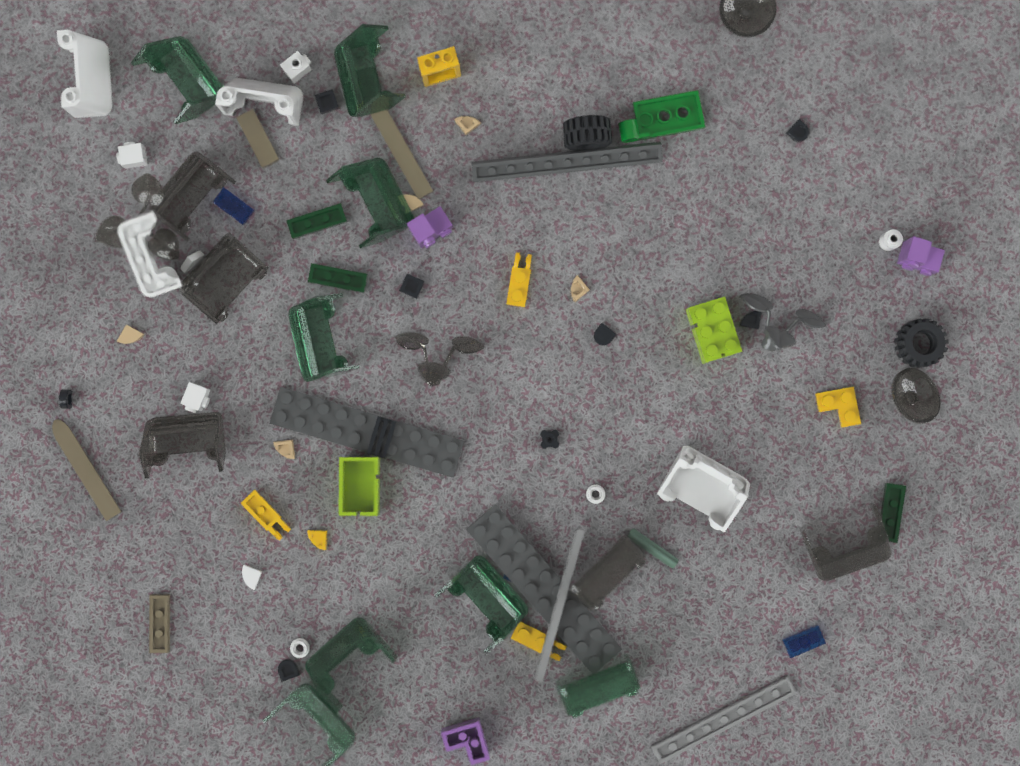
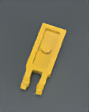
(519, 282)
(264, 513)
(534, 639)

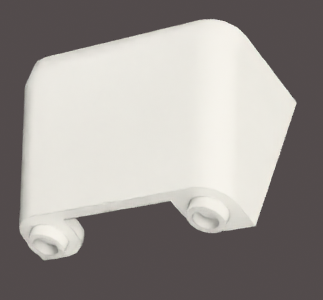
(92, 76)
(285, 97)
(133, 238)
(705, 487)

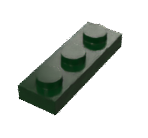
(316, 221)
(337, 278)
(892, 510)

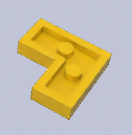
(844, 401)

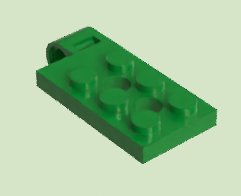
(649, 125)

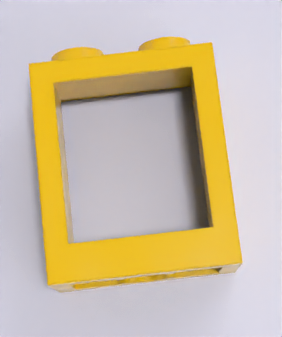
(441, 69)

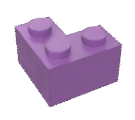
(430, 227)
(920, 255)
(469, 735)

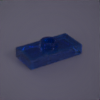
(233, 206)
(803, 641)

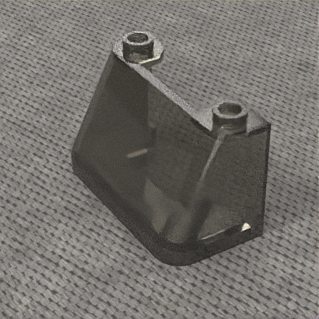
(222, 277)

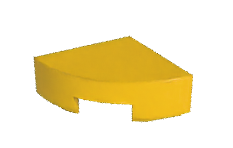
(318, 538)

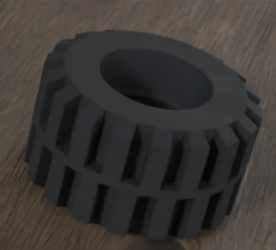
(587, 132)
(906, 348)

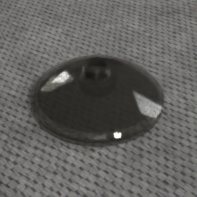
(757, 22)
(915, 395)

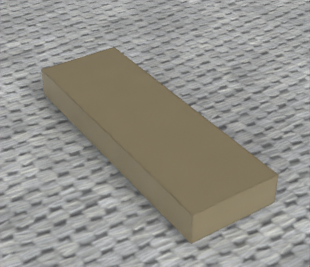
(257, 138)
(159, 623)

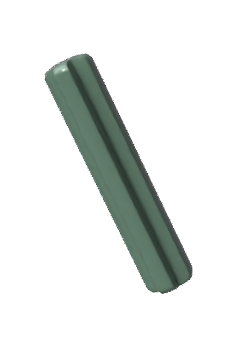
(653, 548)

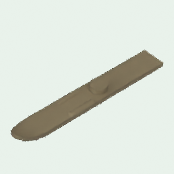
(402, 154)
(85, 470)

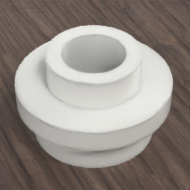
(600, 498)
(299, 654)

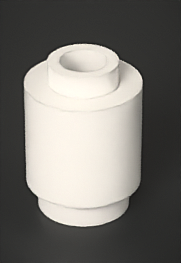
(885, 240)

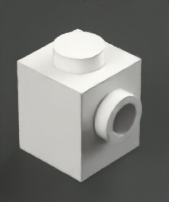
(296, 66)
(132, 155)
(195, 397)

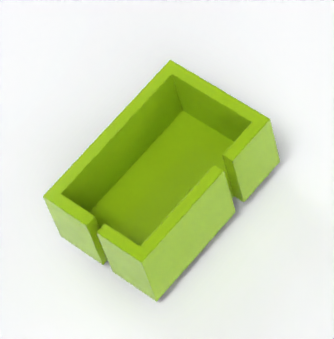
(715, 330)
(359, 486)

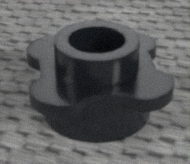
(545, 435)

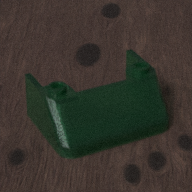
(186, 70)
(359, 73)
(380, 195)
(314, 338)
(491, 595)
(355, 634)
(599, 688)
(307, 698)

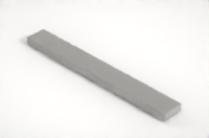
(559, 604)
(723, 719)

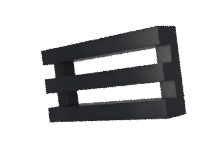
(374, 434)

